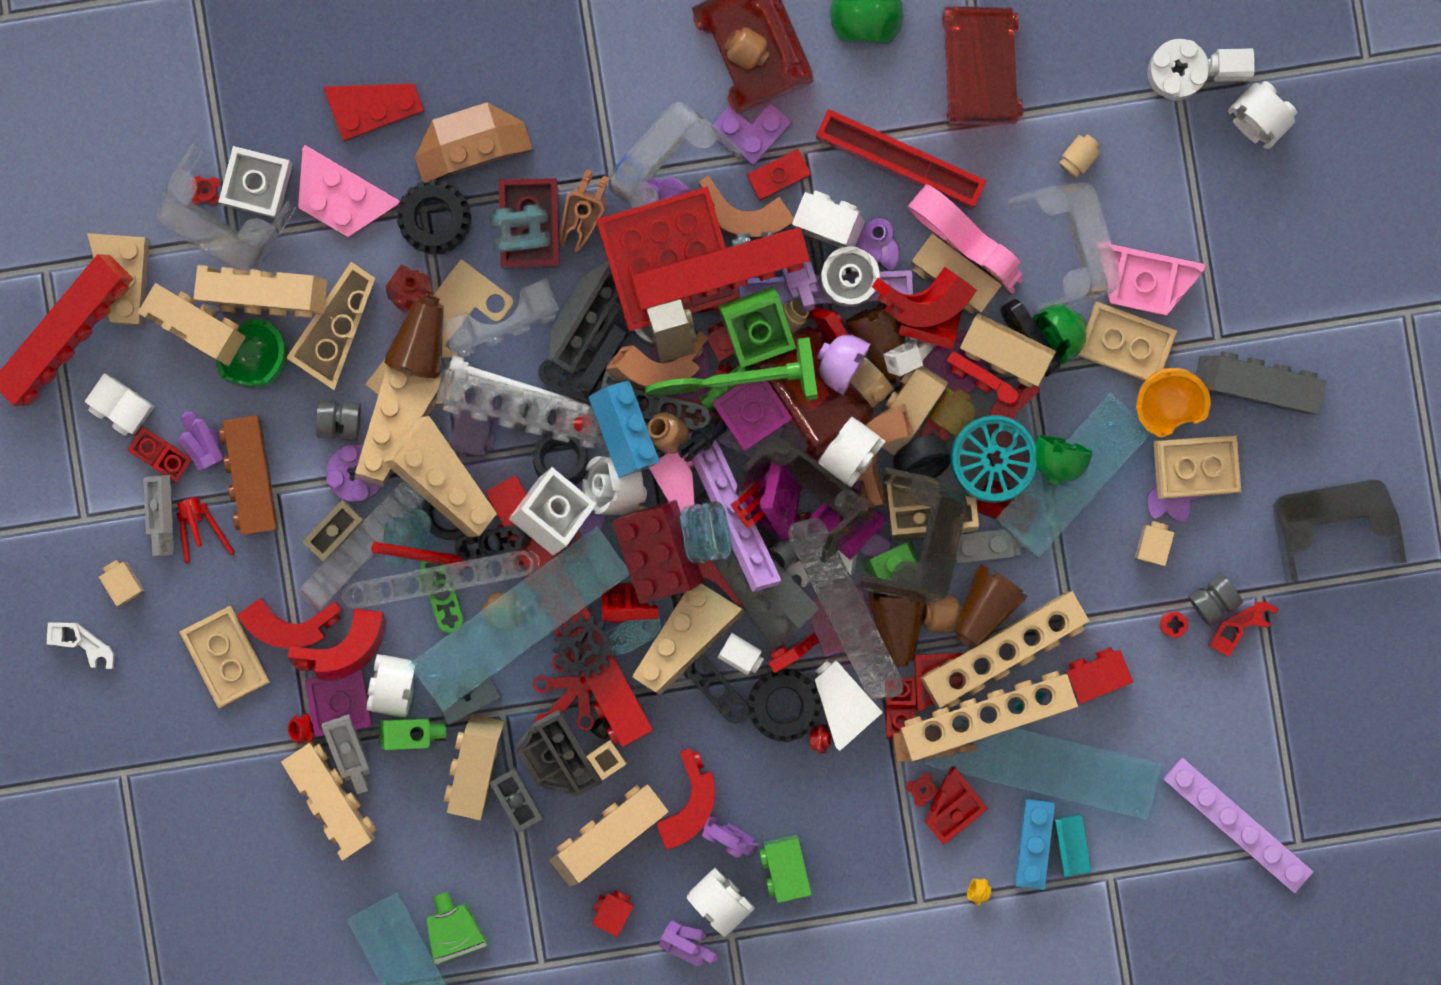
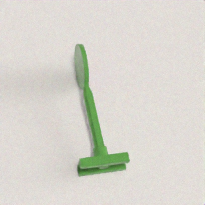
(798, 370)

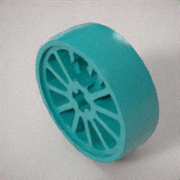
(1014, 429)

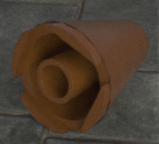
(881, 332)
(419, 340)
(986, 606)
(898, 624)

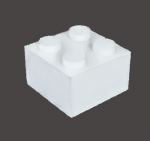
(255, 182)
(828, 221)
(552, 511)

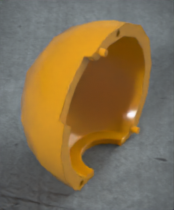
(1172, 399)

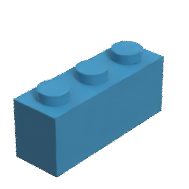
(624, 429)
(1034, 843)

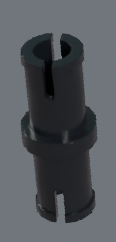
(702, 439)

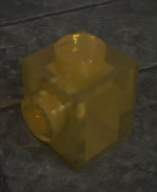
(953, 410)

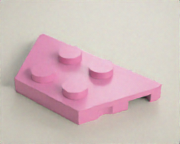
(339, 195)
(1152, 280)

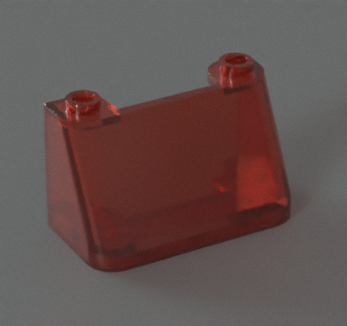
(786, 64)
(981, 65)
(820, 418)

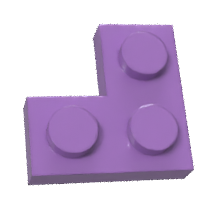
(754, 137)

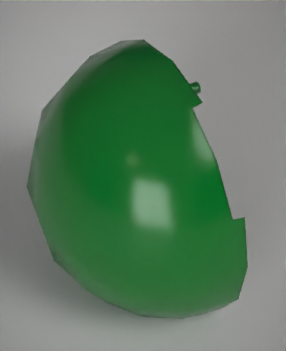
(866, 20)
(258, 358)

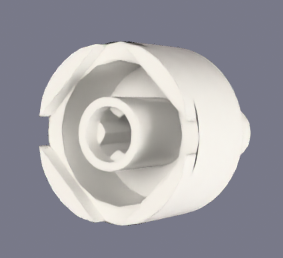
(1184, 54)
(1263, 114)
(835, 268)
(851, 452)
(612, 493)
(391, 687)
(720, 902)

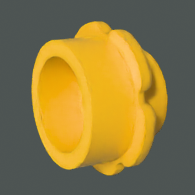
(979, 891)

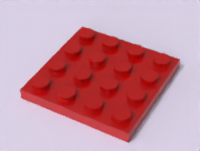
(657, 237)

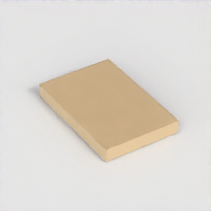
(1126, 342)
(1197, 467)
(224, 656)

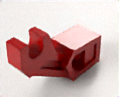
(1240, 620)

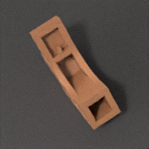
(771, 218)
(642, 371)
(890, 426)

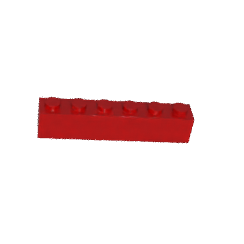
(900, 159)
(721, 268)
(63, 329)

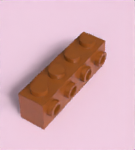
(250, 475)

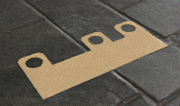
(458, 294)

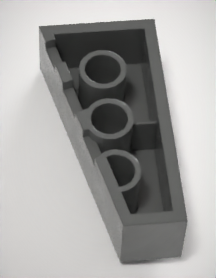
(1262, 383)
(777, 609)

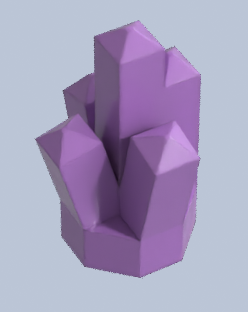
(200, 441)
(679, 941)

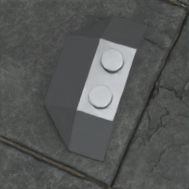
(585, 320)
(557, 756)

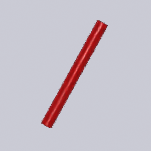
(415, 554)

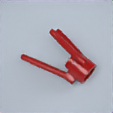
(191, 513)

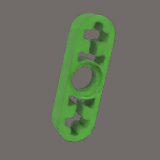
(439, 615)

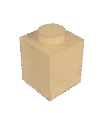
(870, 383)
(1154, 543)
(121, 582)
(606, 759)

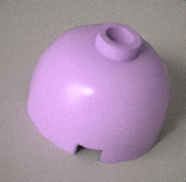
(841, 361)

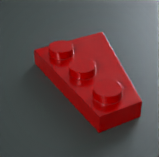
(371, 107)

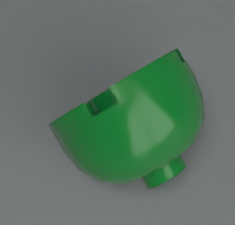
(1063, 330)
(1060, 459)

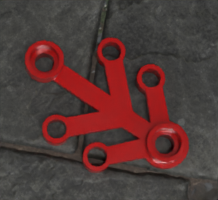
(575, 689)

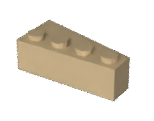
(260, 291)
(329, 335)
(398, 406)
(439, 476)
(687, 634)
(329, 799)
(609, 835)

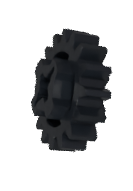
(598, 650)

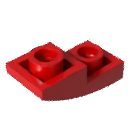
(159, 454)
(900, 707)

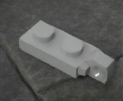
(159, 514)
(987, 546)
(347, 751)

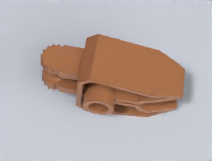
(582, 209)

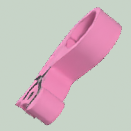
(961, 234)

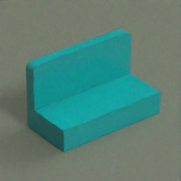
(1071, 845)

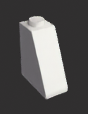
(844, 703)

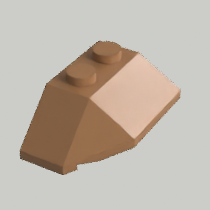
(470, 141)

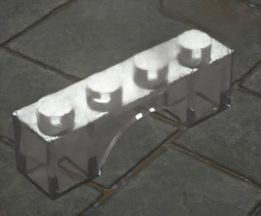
(534, 305)

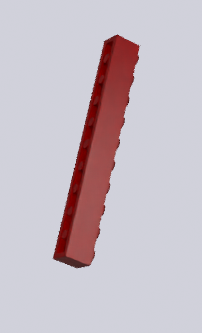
(610, 688)

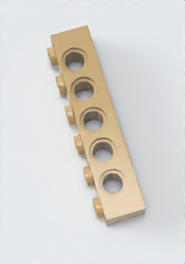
(1065, 606)
(1061, 700)

